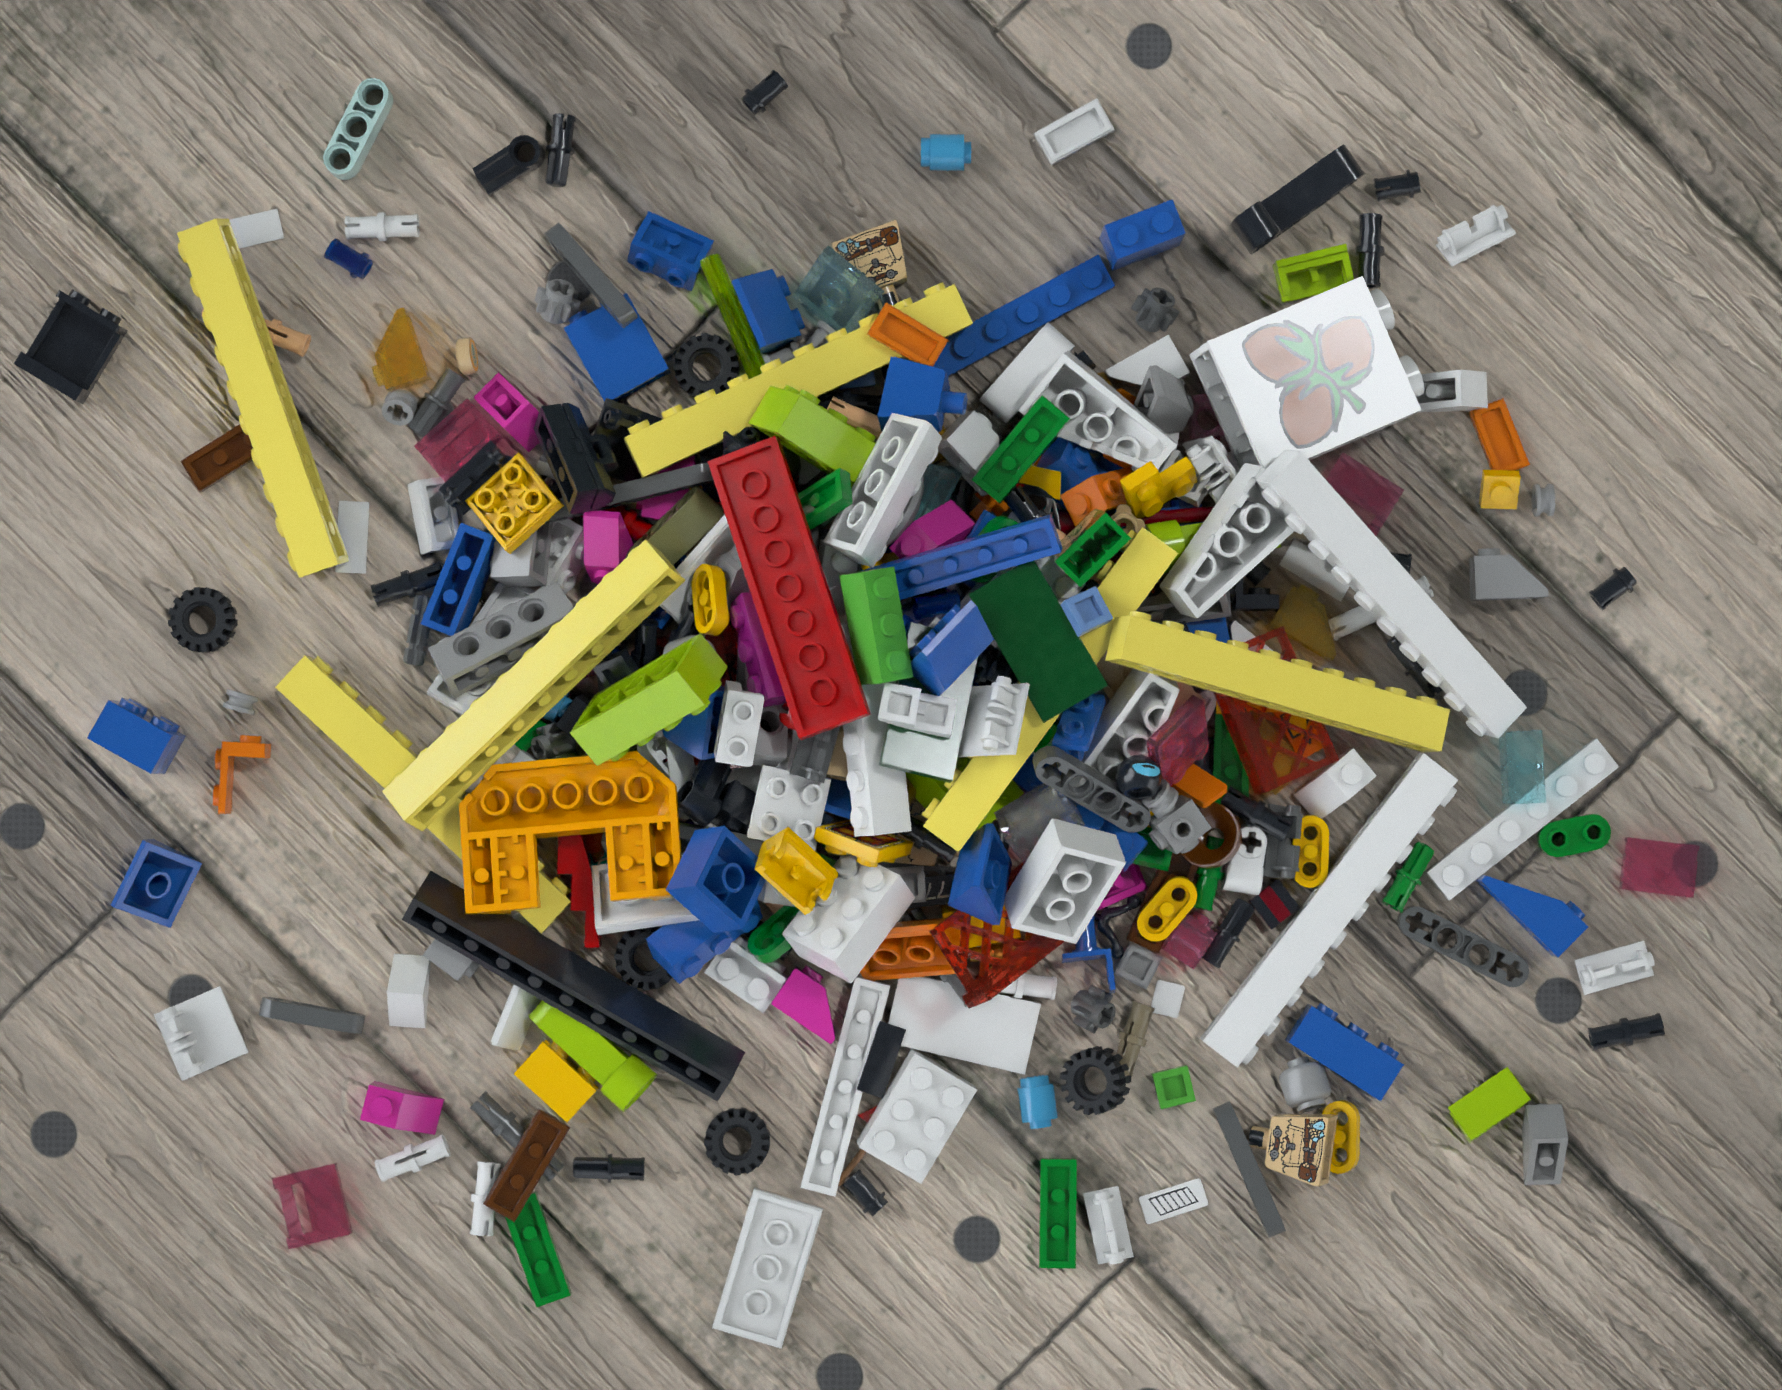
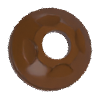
(1219, 819)

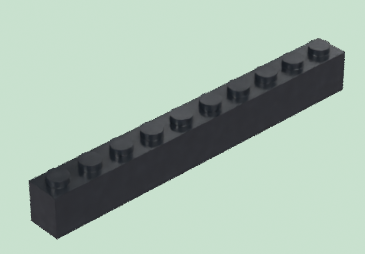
(576, 987)

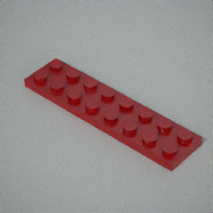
(789, 588)

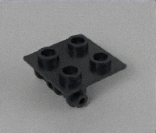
(614, 423)

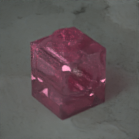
(1200, 404)
(1190, 939)

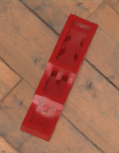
(575, 860)

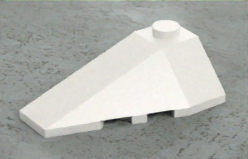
(1100, 415)

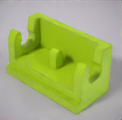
(1312, 273)
(1488, 1104)

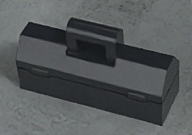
(572, 457)

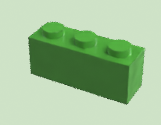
(876, 626)

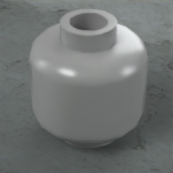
(1305, 1085)

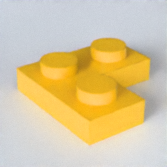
(1148, 489)

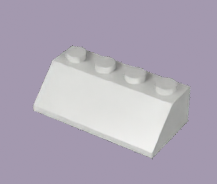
(884, 489)

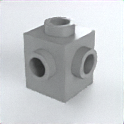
(1179, 827)

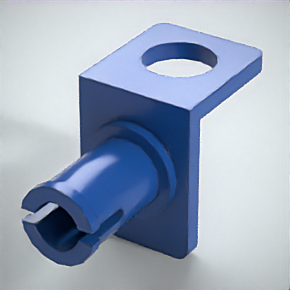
(1087, 950)

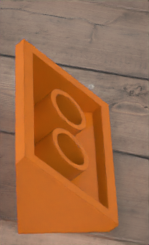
(910, 952)

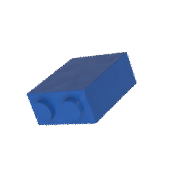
(1142, 235)
(616, 357)

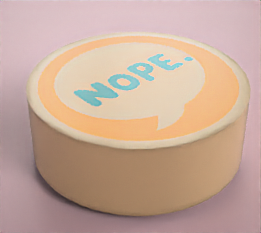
(467, 356)

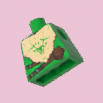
(1090, 546)

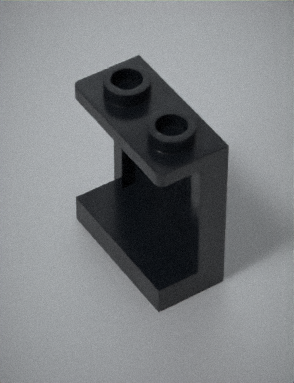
(73, 346)

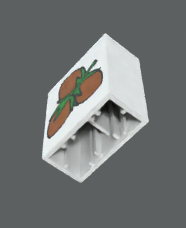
(1309, 376)

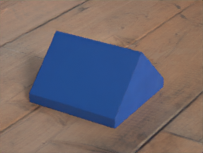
(981, 876)
(156, 883)

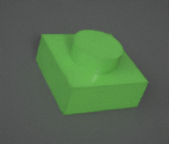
(1173, 1086)

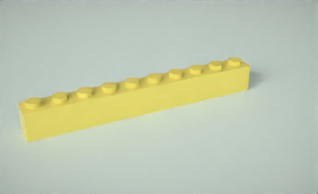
(813, 370)
(262, 397)
(1277, 683)
(533, 685)
(385, 754)
(986, 777)

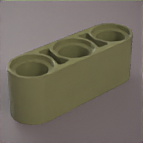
(683, 524)

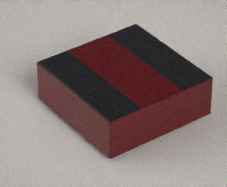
(1274, 904)

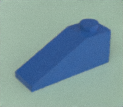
(1543, 917)

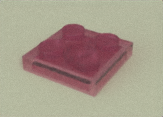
(1180, 740)

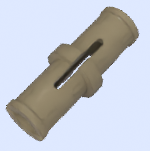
(1133, 1035)

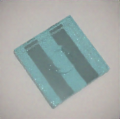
(837, 292)

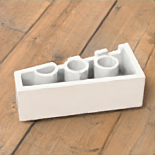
(1227, 545)
(1127, 723)

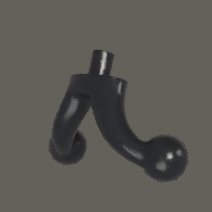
(1104, 918)

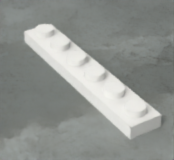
(1521, 821)
(841, 1094)

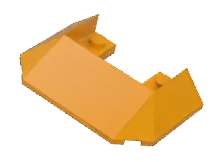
(560, 799)

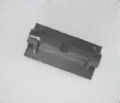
(814, 755)
(1283, 857)

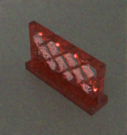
(1249, 742)
(1004, 970)

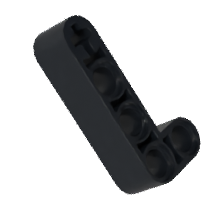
(1296, 199)

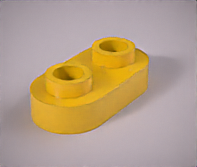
(710, 600)
(1314, 851)
(1167, 908)
(1346, 1136)

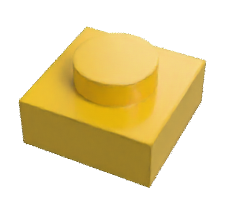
(1499, 489)

